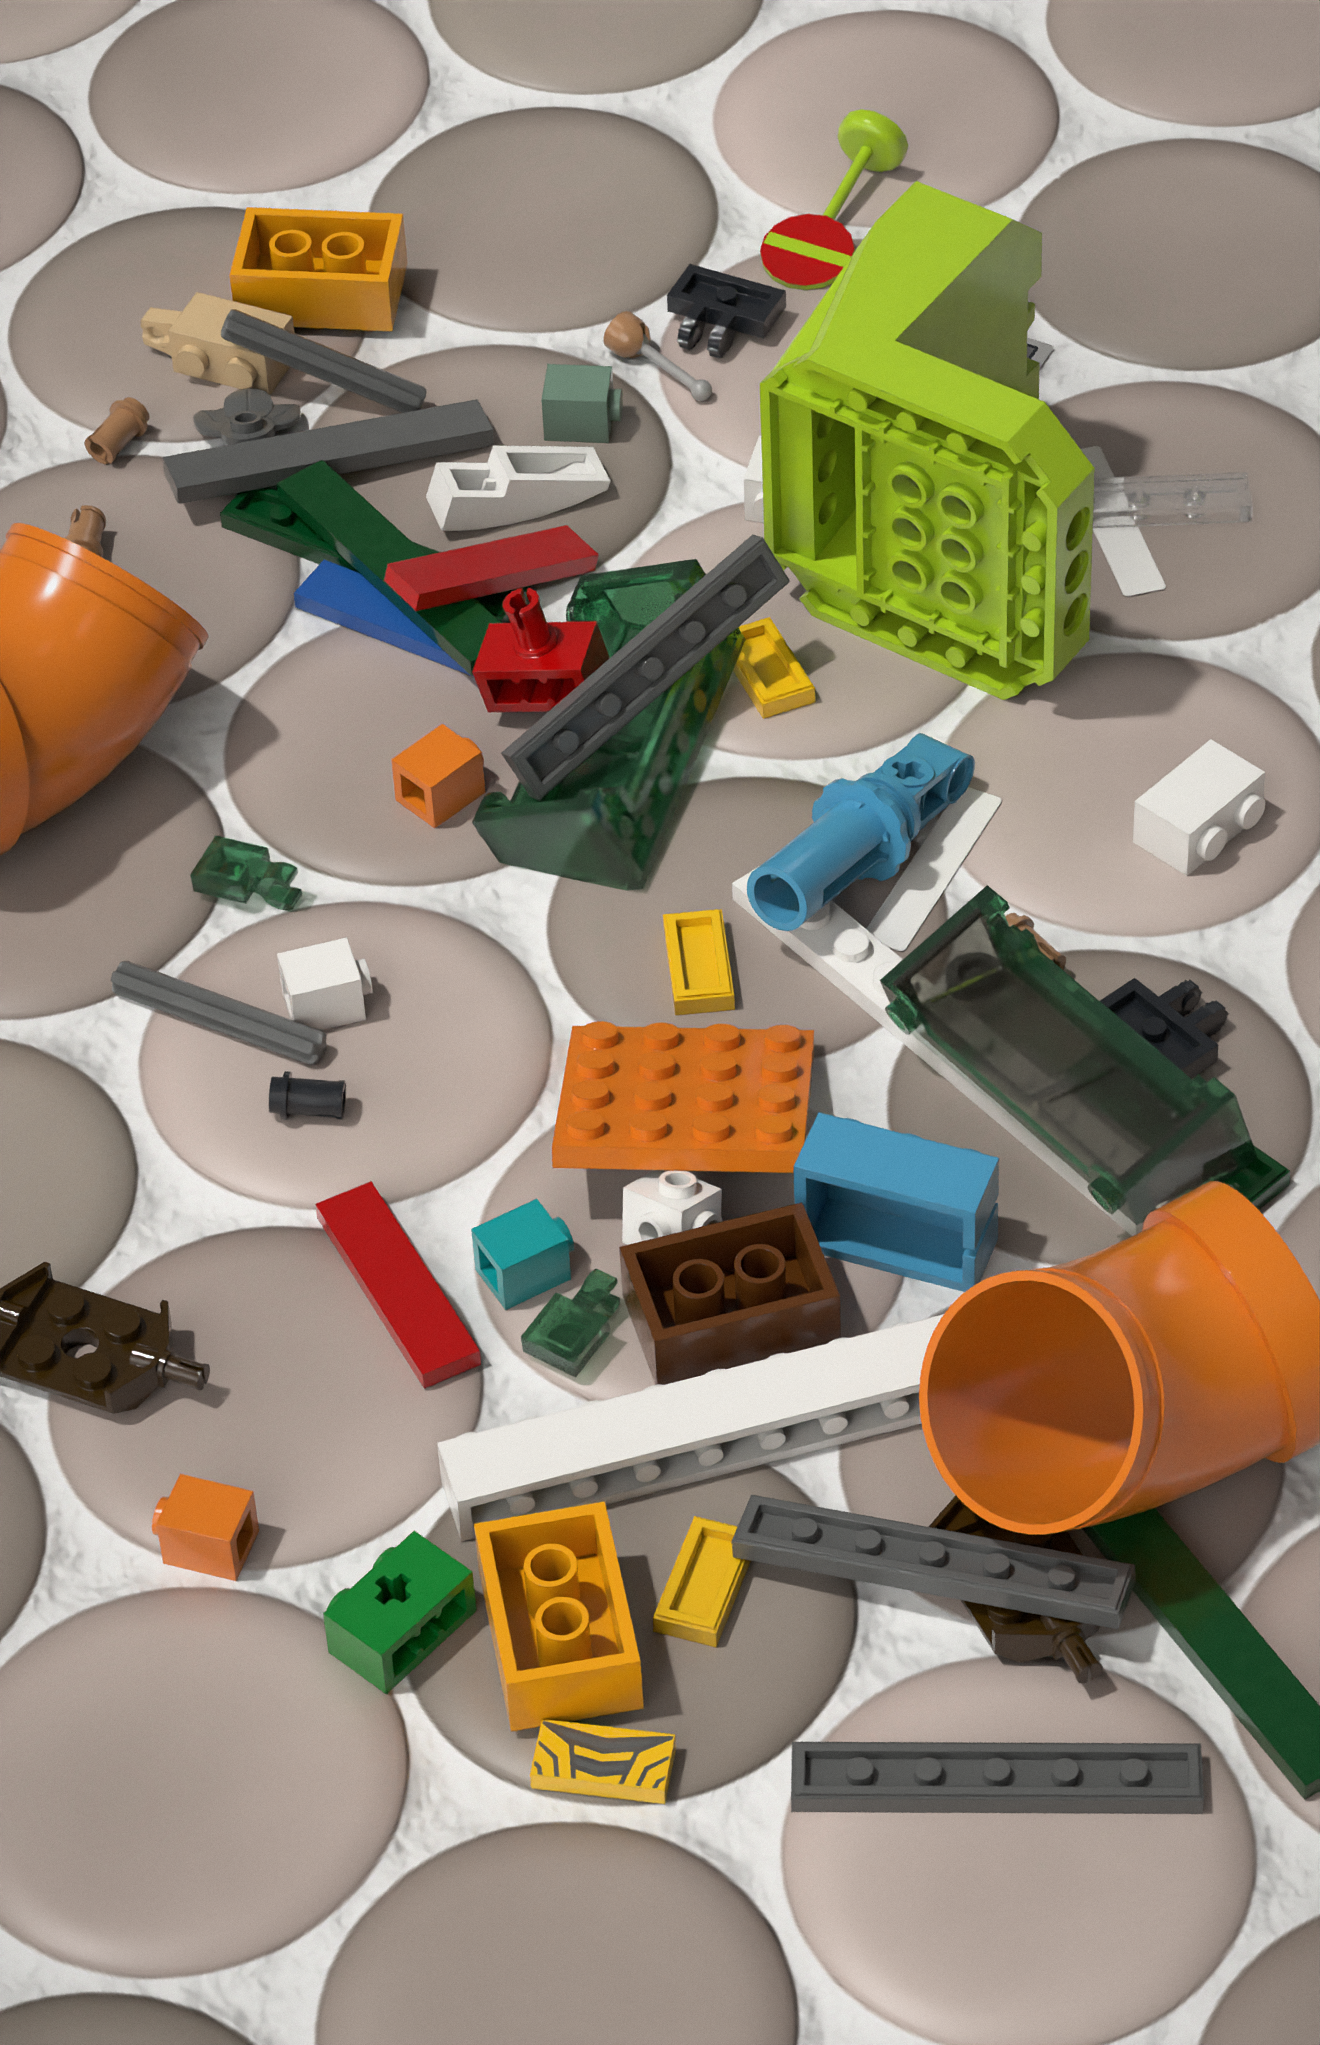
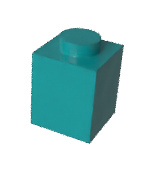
(522, 1253)

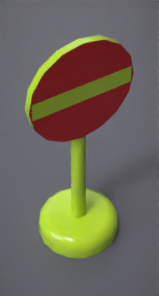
(814, 248)

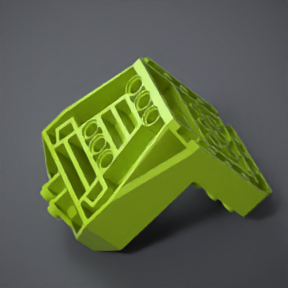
(922, 432)

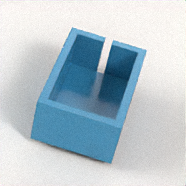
(899, 1201)

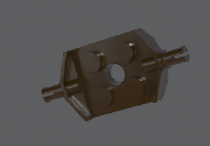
(133, 1344)
(1019, 1633)

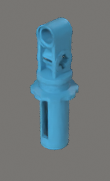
(859, 831)

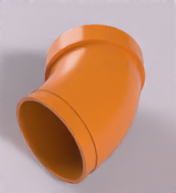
(81, 671)
(1126, 1371)

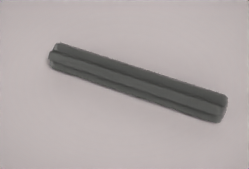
(322, 362)
(219, 1012)

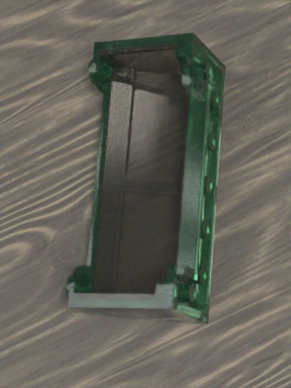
(1065, 1063)

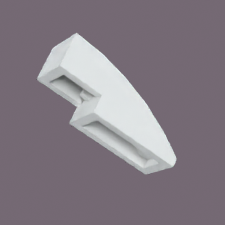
(514, 486)

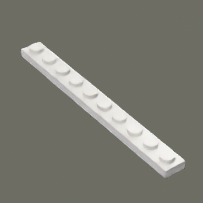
(855, 964)

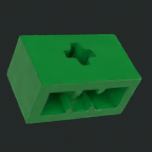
(399, 1611)

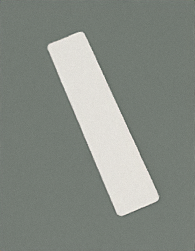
(1125, 546)
(932, 868)

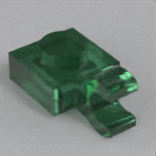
(238, 869)
(574, 1329)

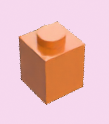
(438, 775)
(206, 1526)

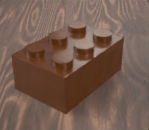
(729, 1293)

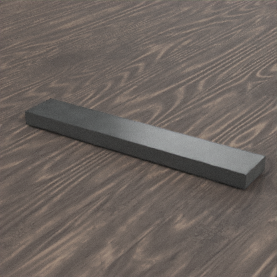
(342, 447)
(645, 667)
(934, 1561)
(997, 1777)

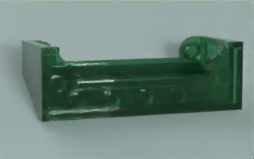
(618, 804)

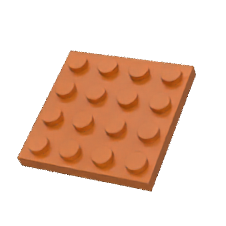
(684, 1098)

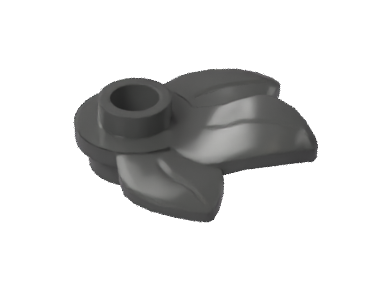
(246, 417)

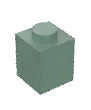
(580, 403)

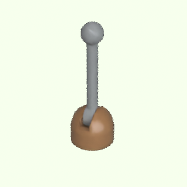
(631, 338)

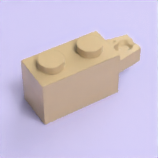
(199, 350)

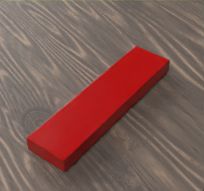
(490, 567)
(398, 1284)

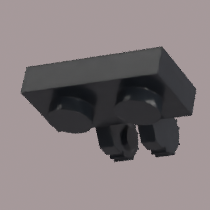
(725, 302)
(1163, 1024)

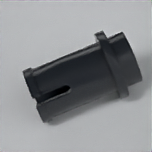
(306, 1097)

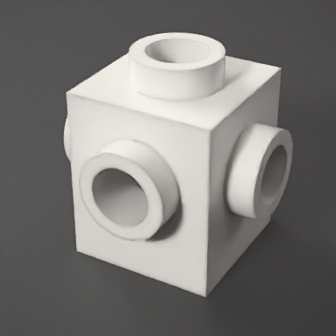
(668, 1204)

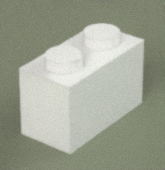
(1199, 807)

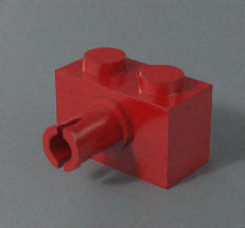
(535, 661)

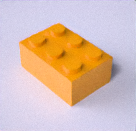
(322, 266)
(558, 1616)

